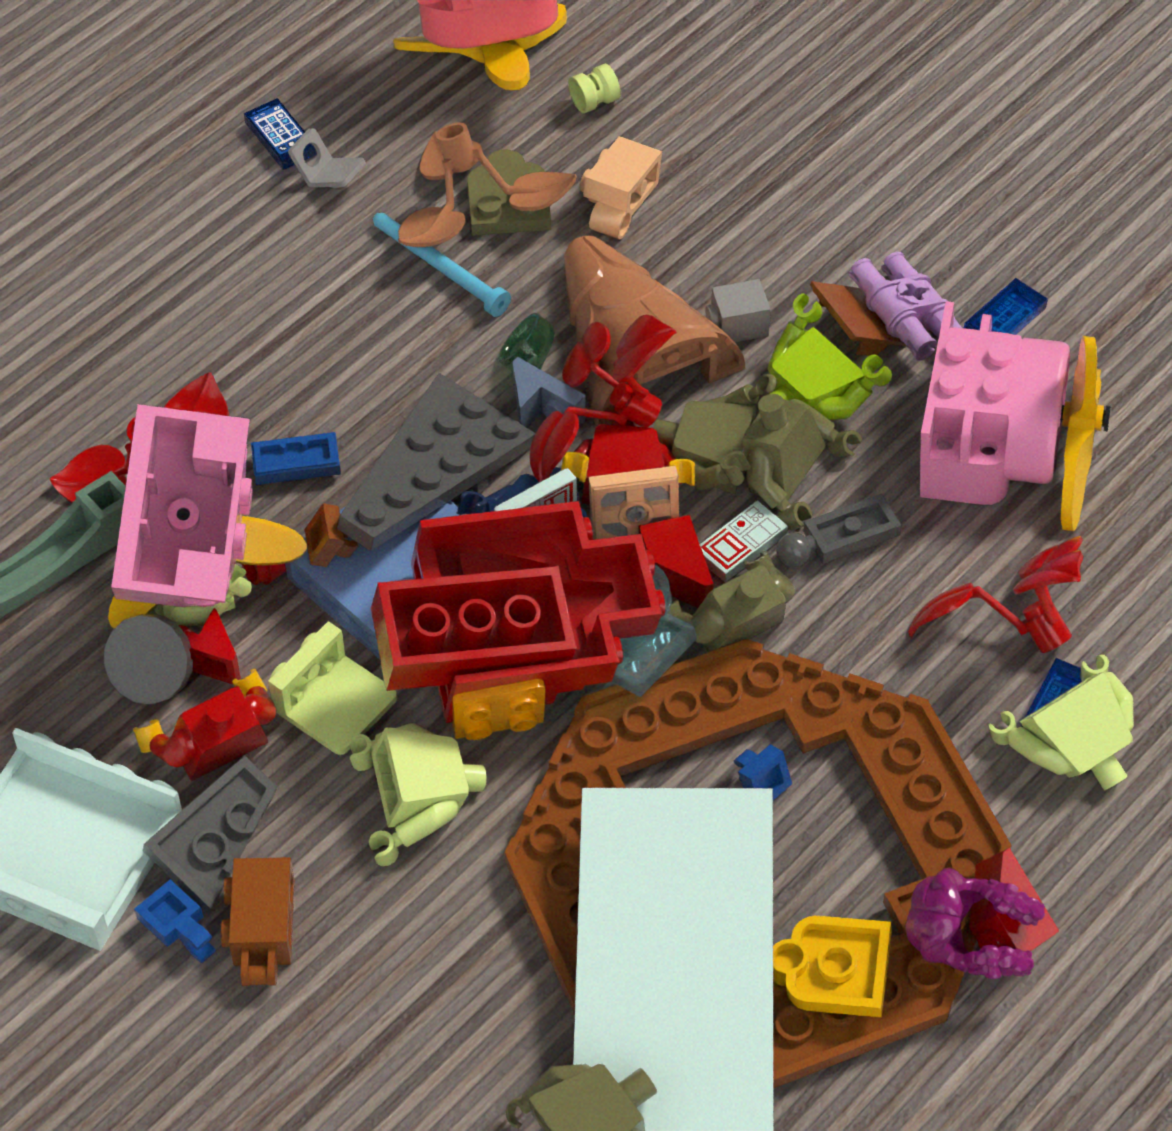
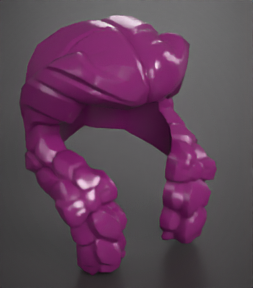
(941, 905)

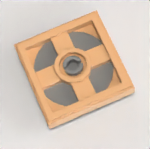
(632, 499)

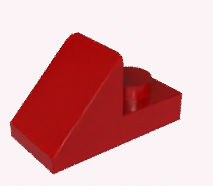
(213, 650)

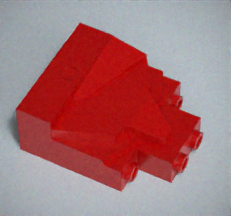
(603, 582)

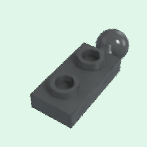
(841, 532)

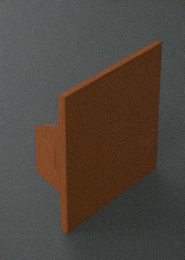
(851, 313)

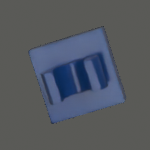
(764, 770)

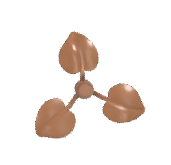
(454, 151)

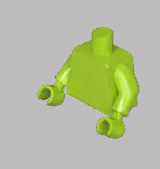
(818, 372)

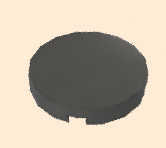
(148, 658)

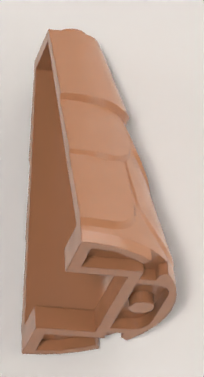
(616, 292)

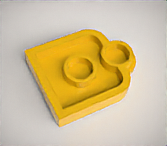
(835, 965)

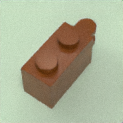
(259, 917)

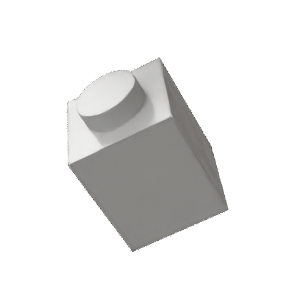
(740, 310)

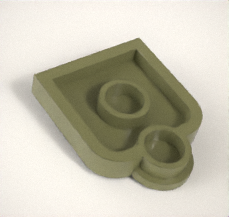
(491, 206)

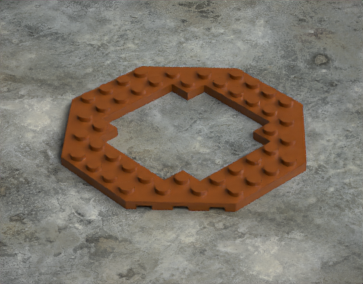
(724, 694)

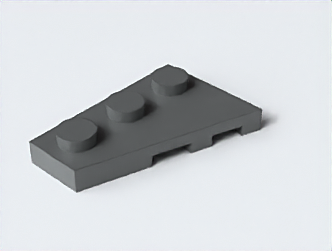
(212, 831)

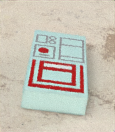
(553, 490)
(742, 540)

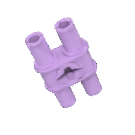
(904, 304)

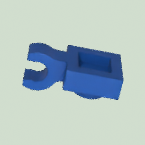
(174, 915)

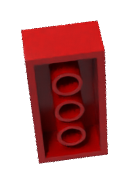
(470, 625)

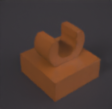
(325, 539)

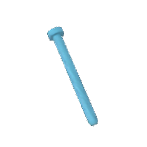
(495, 300)

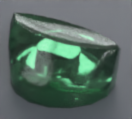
(528, 341)

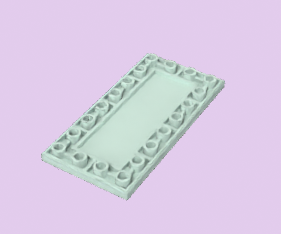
(679, 951)

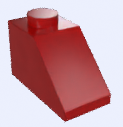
(680, 557)
(997, 928)

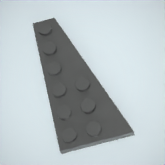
(434, 457)

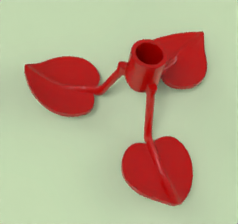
(629, 400)
(91, 464)
(1042, 618)

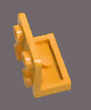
(498, 708)

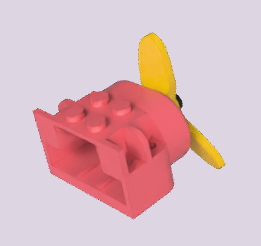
(488, 32)

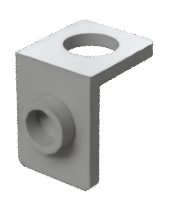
(326, 170)

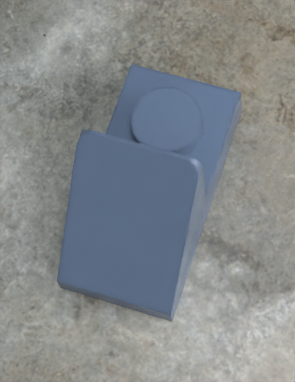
(541, 393)

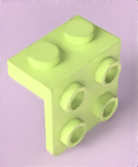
(328, 691)

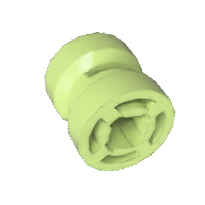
(594, 88)

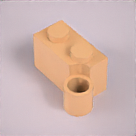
(620, 185)

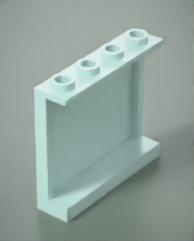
(75, 837)

